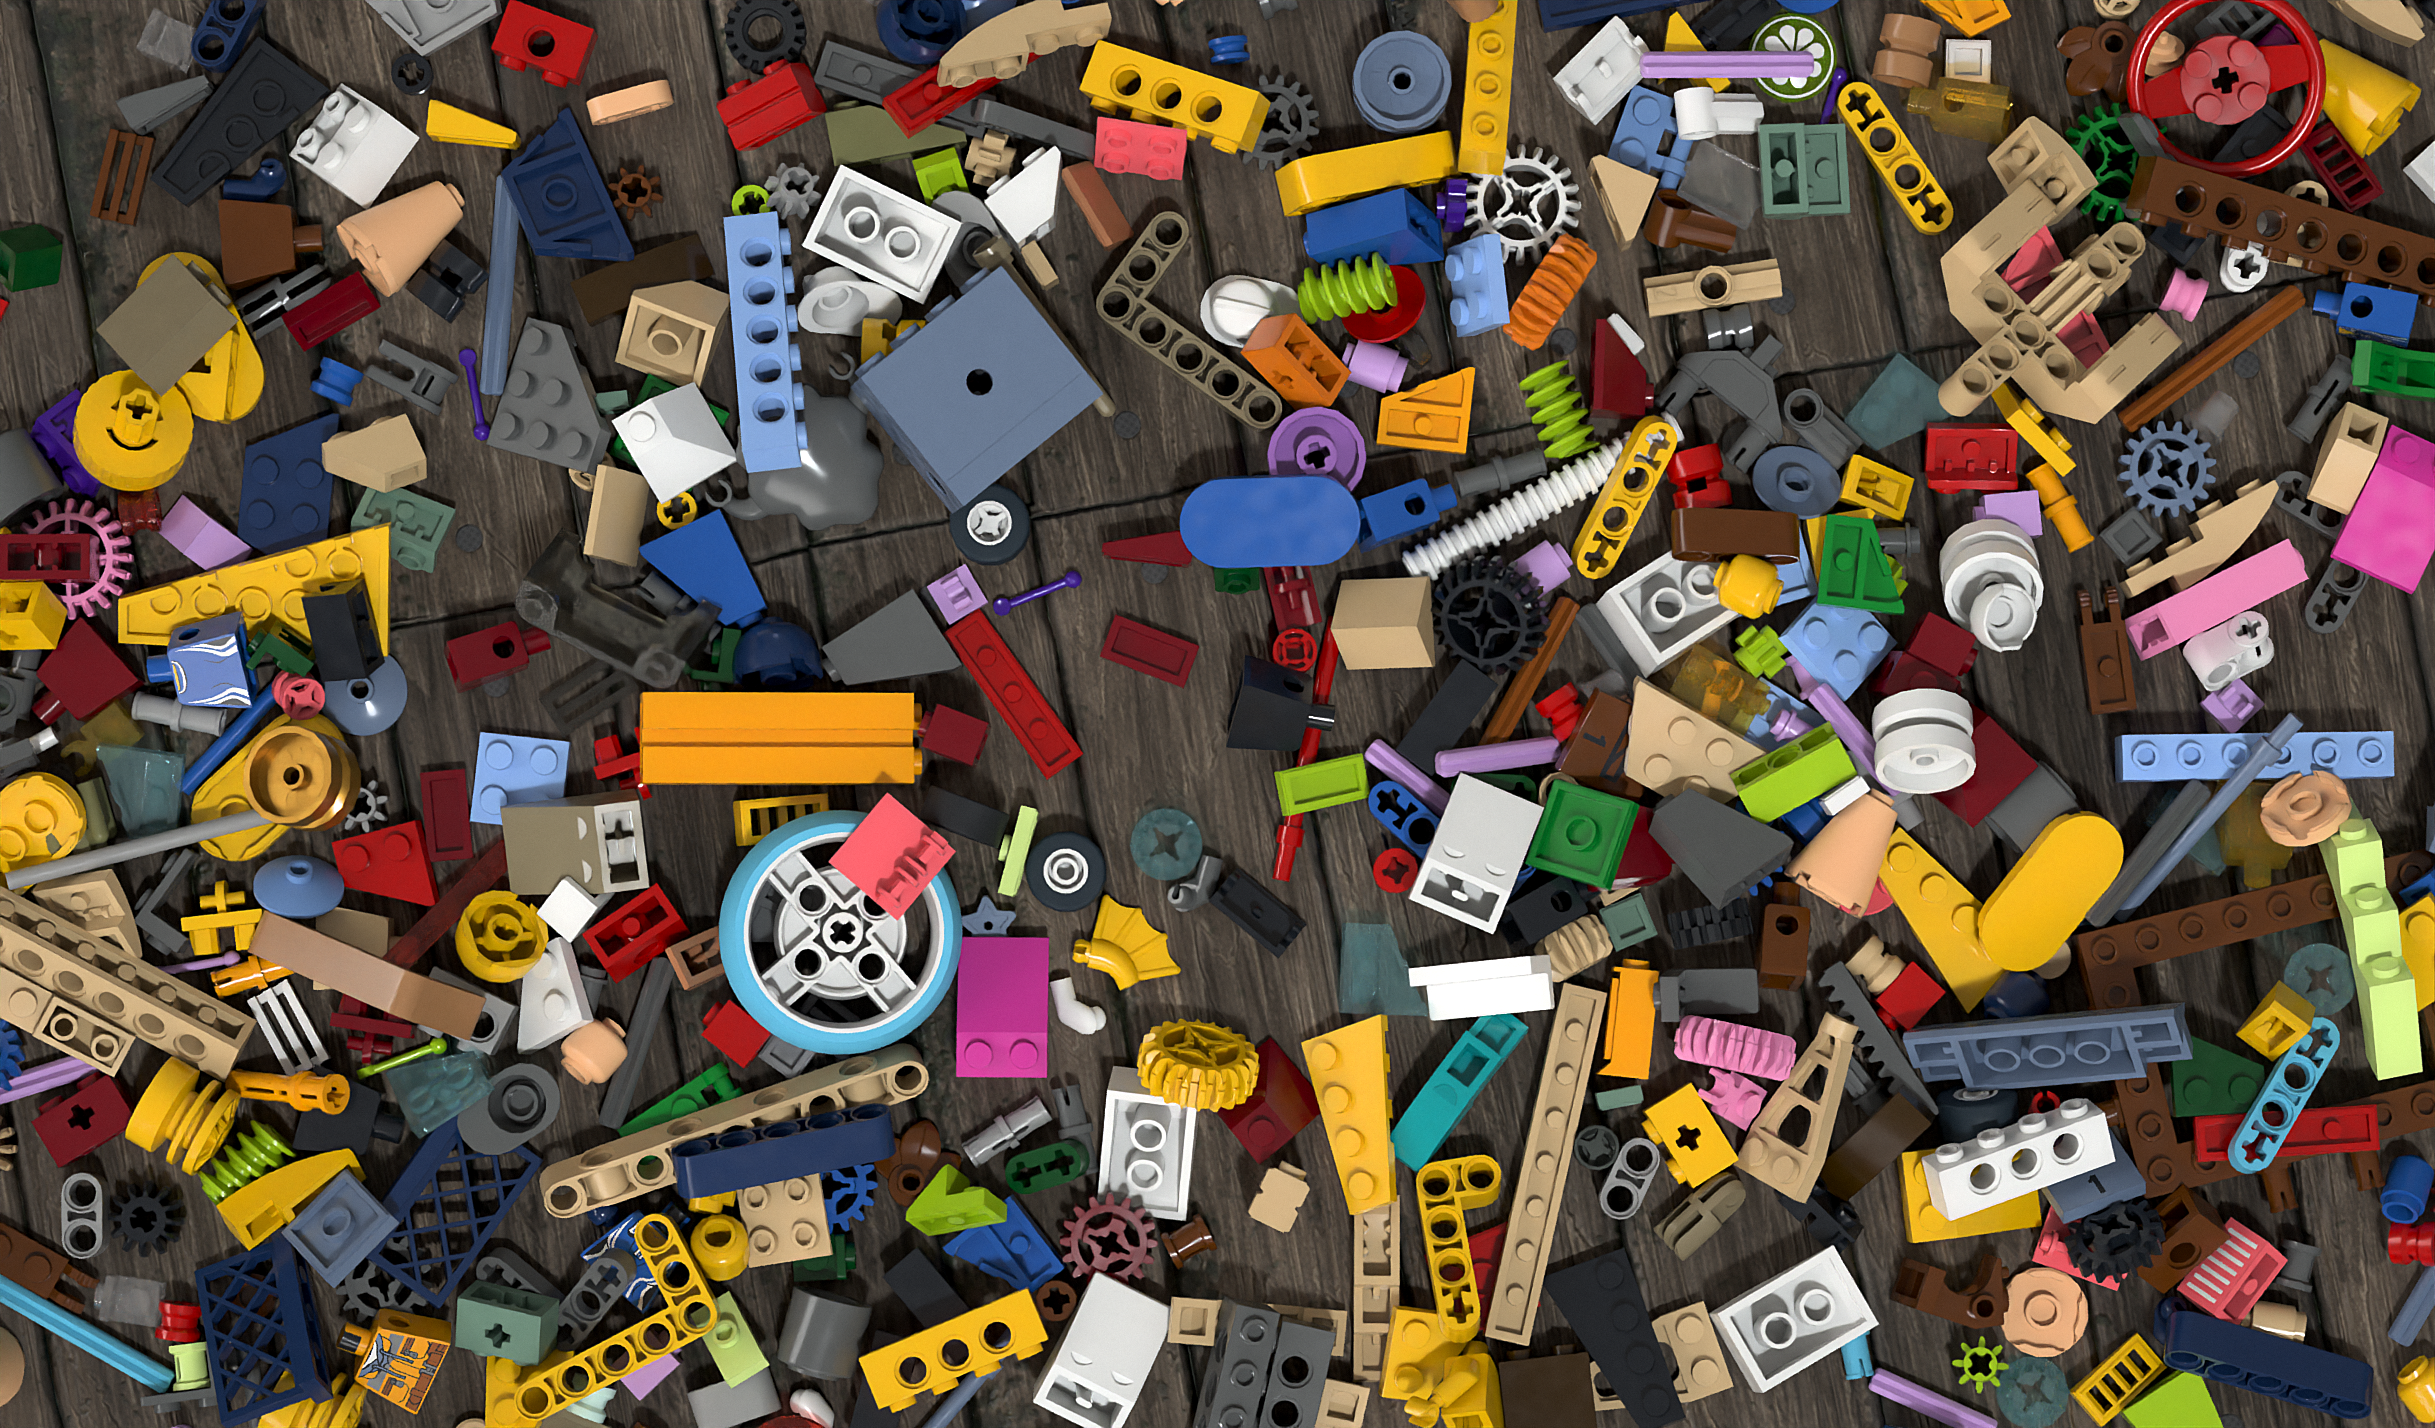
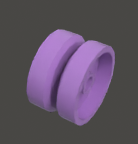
(1322, 432)

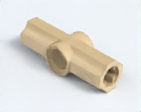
(1741, 285)

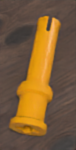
(301, 1090)

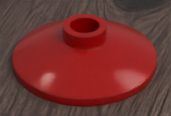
(1391, 321)

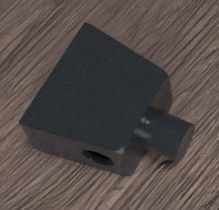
(1274, 708)
(1535, 917)
(354, 1126)

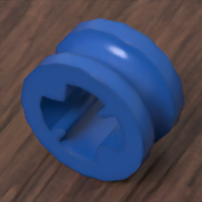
(1229, 50)

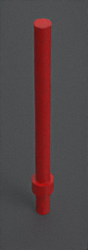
(1290, 834)

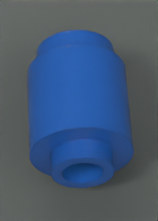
(2406, 1188)

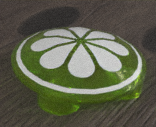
(1796, 33)

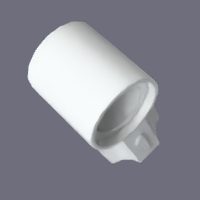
(1707, 114)

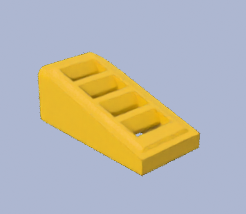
(461, 127)
(742, 815)
(2081, 1393)

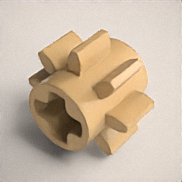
(990, 158)

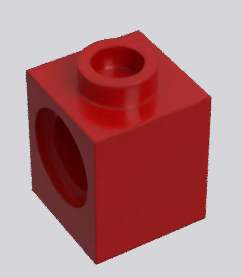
(1907, 998)
(735, 1032)

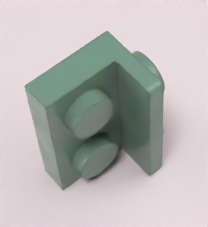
(416, 525)

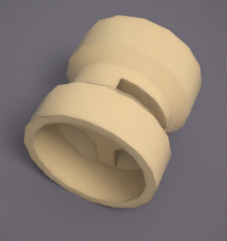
(1877, 967)

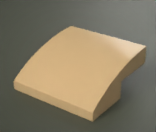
(2048, 161)
(616, 516)
(94, 904)

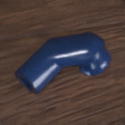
(260, 187)

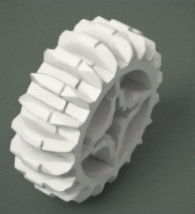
(1531, 223)

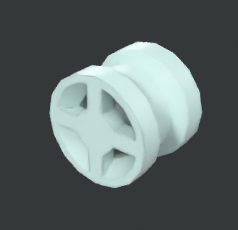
(593, 1405)

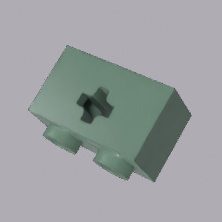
(507, 1323)

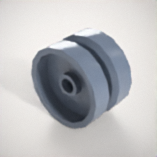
(1398, 110)

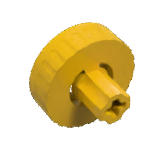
(111, 406)

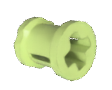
(190, 1366)

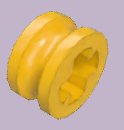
(687, 517)

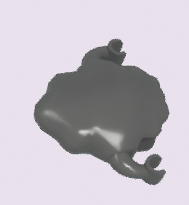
(837, 469)

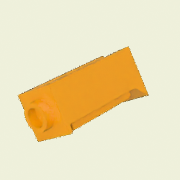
(1630, 1020)

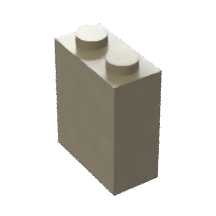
(168, 323)

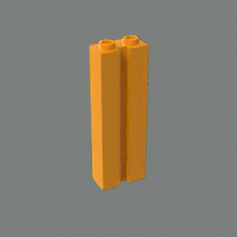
(778, 738)

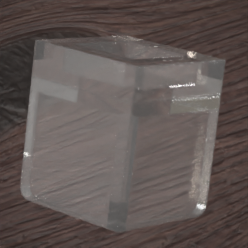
(167, 41)

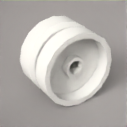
(1983, 556)
(1923, 741)

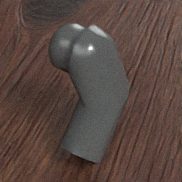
(1199, 889)

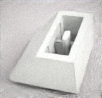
(354, 146)
(1028, 202)

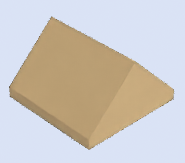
(1622, 195)
(1385, 623)

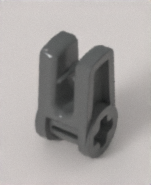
(426, 387)

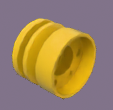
(185, 1117)
(334, 1413)

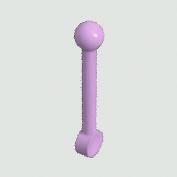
(229, 959)

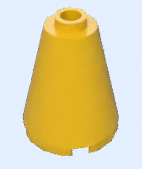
(2363, 98)

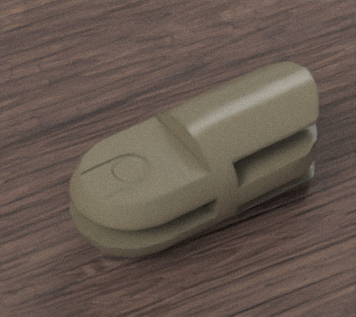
(1701, 1214)

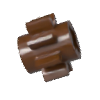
(630, 182)

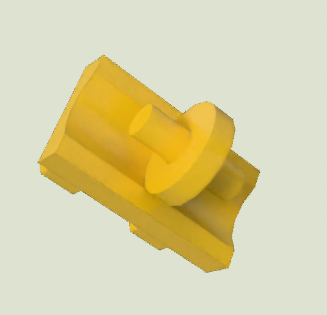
(204, 929)

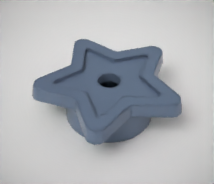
(988, 912)

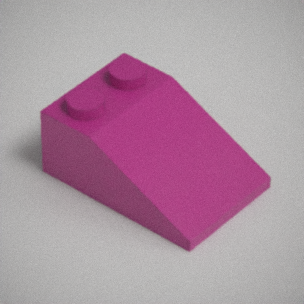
(2394, 515)
(1003, 1007)

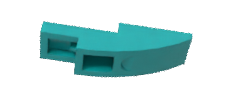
(1454, 1088)

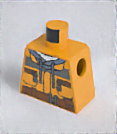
(397, 1354)

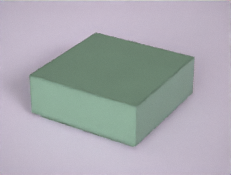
(613, 402)
(1628, 922)
(1618, 1097)

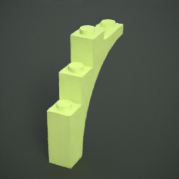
(2375, 949)

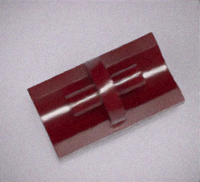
(1292, 596)
(353, 1015)

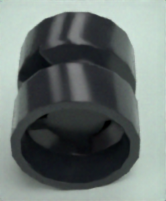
(437, 293)

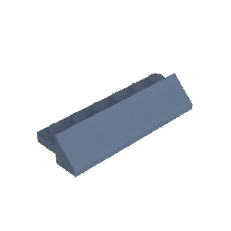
(2051, 1047)

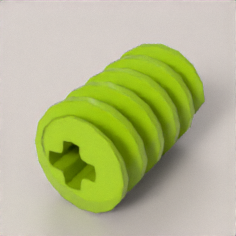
(1346, 290)
(1557, 411)
(247, 1163)

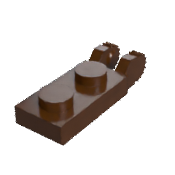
(2105, 656)
(40, 1267)

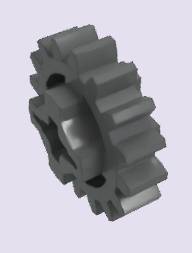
(1289, 137)
(390, 1299)

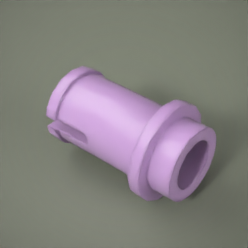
(1788, 726)

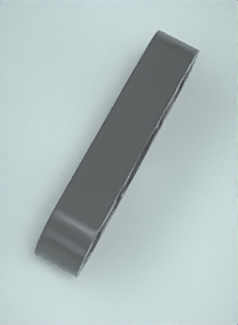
(1035, 129)

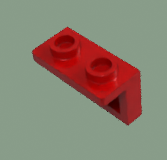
(1970, 457)

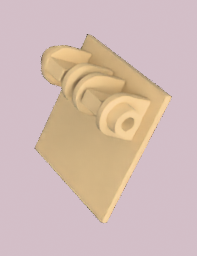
(785, 1221)

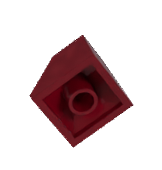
(1616, 378)
(1998, 771)
(1276, 1109)

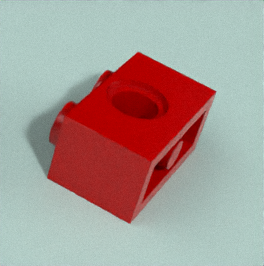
(524, 25)
(636, 933)

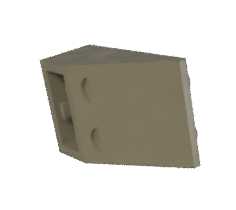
(583, 837)

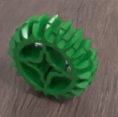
(2102, 149)

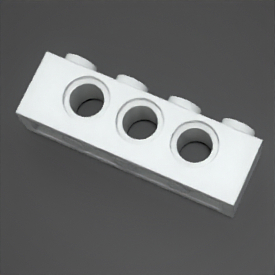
(2083, 1148)

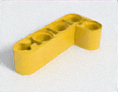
(1366, 171)
(1455, 1249)

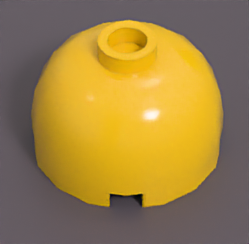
(500, 937)

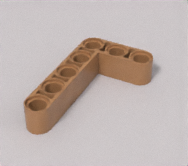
(367, 976)

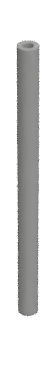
(134, 848)

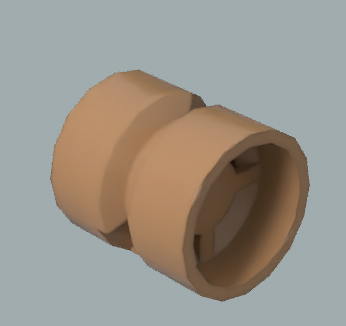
(1906, 51)

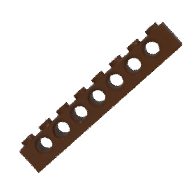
(2160, 179)

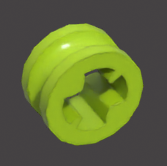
(739, 199)

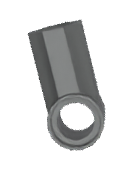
(1823, 430)

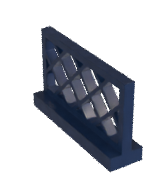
(410, 1184)
(300, 1327)

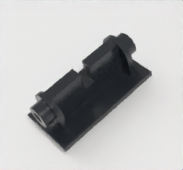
(1733, 22)
(1835, 1221)

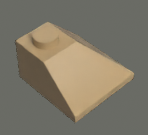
(673, 331)

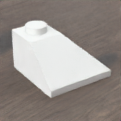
(675, 441)

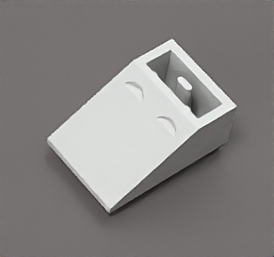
(1476, 853)
(1103, 1354)

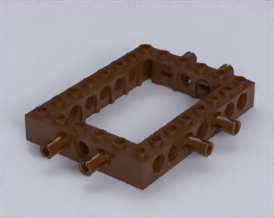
(2140, 1104)

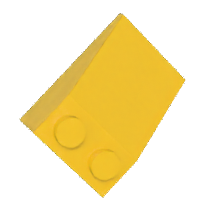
(1927, 1224)

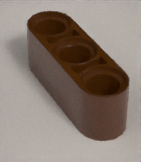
(1722, 534)

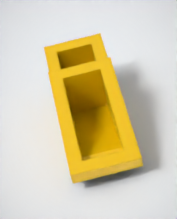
(282, 1195)

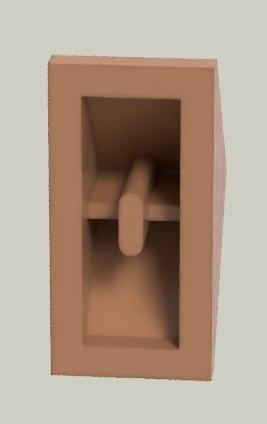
(697, 959)

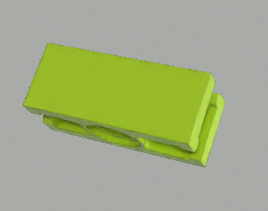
(1793, 774)

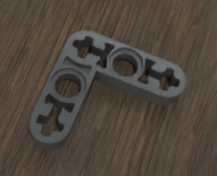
(2317, 597)
(571, 1308)

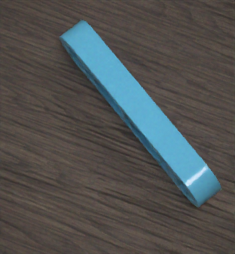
(2288, 1098)

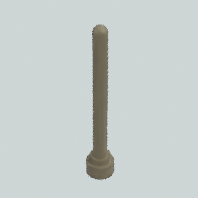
(996, 253)

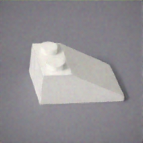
(882, 234)
(1665, 610)
(1146, 1148)
(1793, 1319)

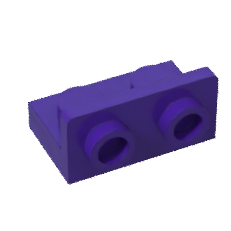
(55, 441)

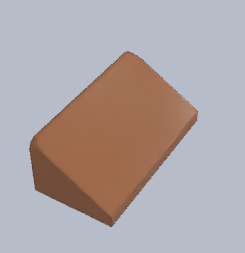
(1097, 205)

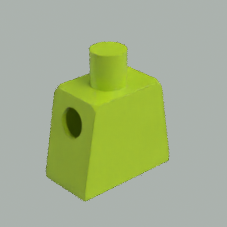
(2173, 1403)

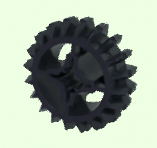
(1507, 598)

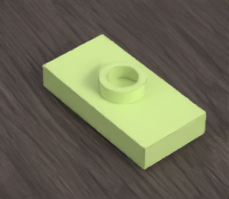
(1016, 850)
(731, 1342)

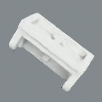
(1602, 71)

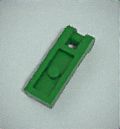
(684, 1102)

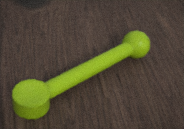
(436, 1046)

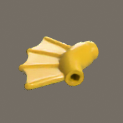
(1125, 946)

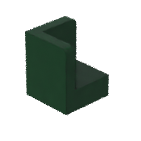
(29, 258)

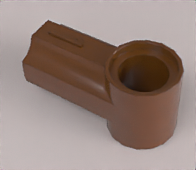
(1678, 220)

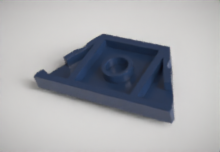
(564, 198)
(287, 489)

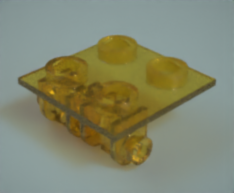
(1720, 690)

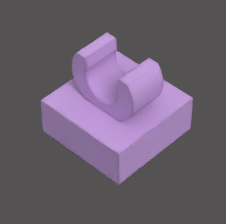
(957, 594)
(2232, 705)

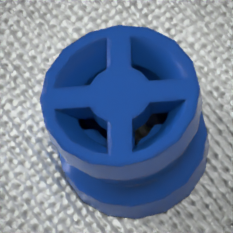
(336, 381)

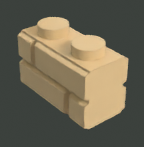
(1281, 1193)

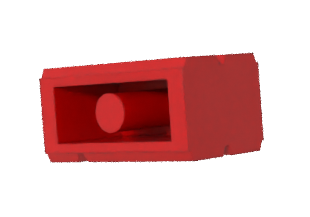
(770, 105)

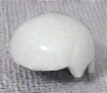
(2003, 616)

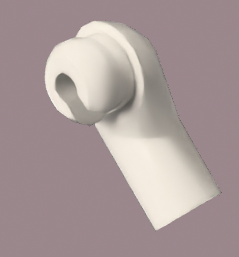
(1074, 1013)
(812, 1406)

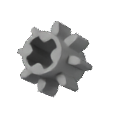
(797, 182)
(373, 801)

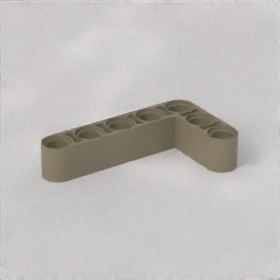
(1176, 336)

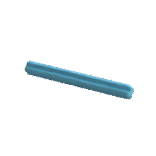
(86, 1336)

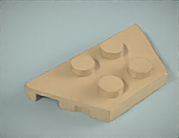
(1682, 747)

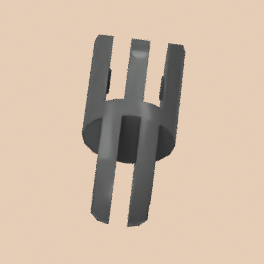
(284, 297)

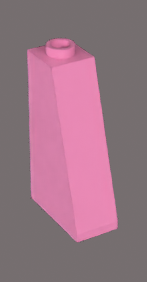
(2215, 599)

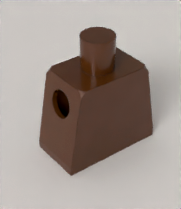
(263, 242)
(1783, 957)

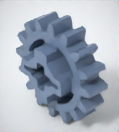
(2179, 486)

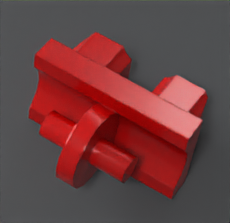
(613, 763)

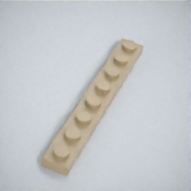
(1544, 1164)

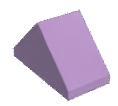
(202, 537)

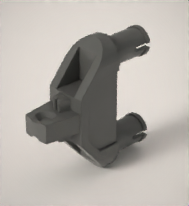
(1743, 384)

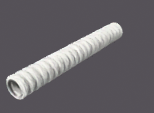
(1523, 508)

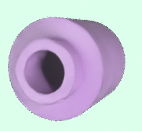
(1374, 366)
(1547, 564)

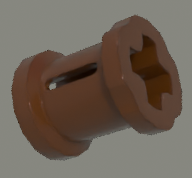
(1188, 1241)
(1048, 1311)

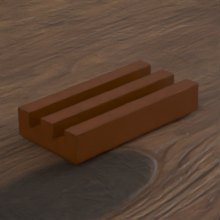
(105, 175)

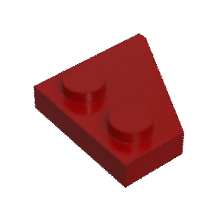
(389, 863)

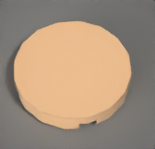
(2305, 808)
(2044, 1312)

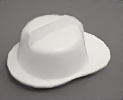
(839, 300)
(1239, 302)

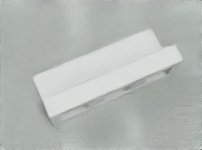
(1487, 987)

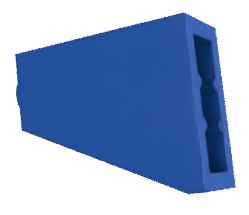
(1384, 223)
(711, 567)

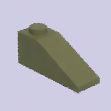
(871, 137)

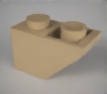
(377, 456)
(2347, 457)

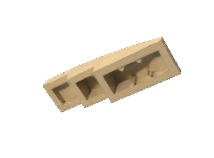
(1374, 1287)

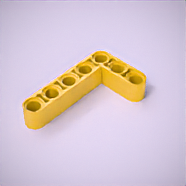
(634, 1338)

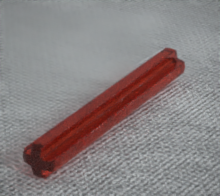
(449, 908)

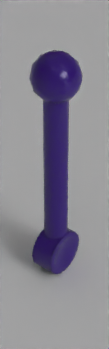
(1838, 78)
(468, 359)
(1003, 606)

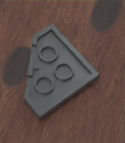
(550, 403)

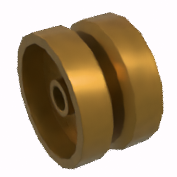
(301, 778)

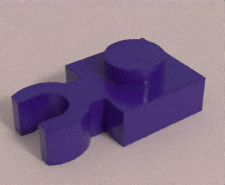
(1452, 205)

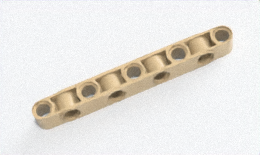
(612, 1169)

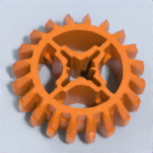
(1550, 291)

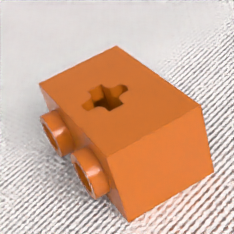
(1295, 362)

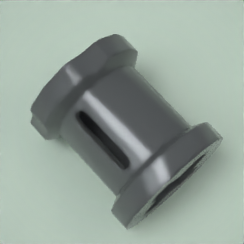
(2299, 1266)

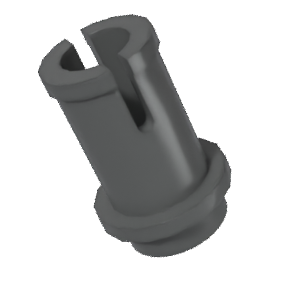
(1900, 539)
(593, 981)

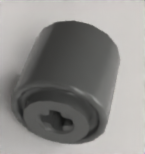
(25, 478)
(2031, 808)
(823, 1333)

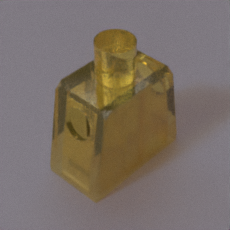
(1984, 112)
(2244, 839)

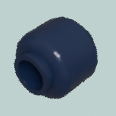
(2016, 996)

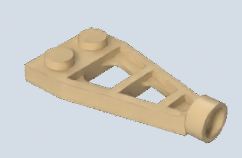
(1768, 1155)
(1694, 1350)

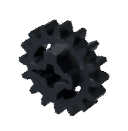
(2115, 1240)

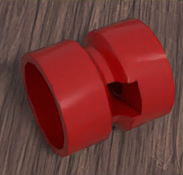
(1697, 465)

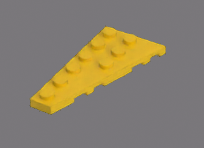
(265, 589)

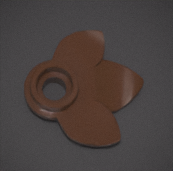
(2093, 63)
(917, 1157)

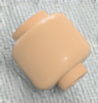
(594, 1051)

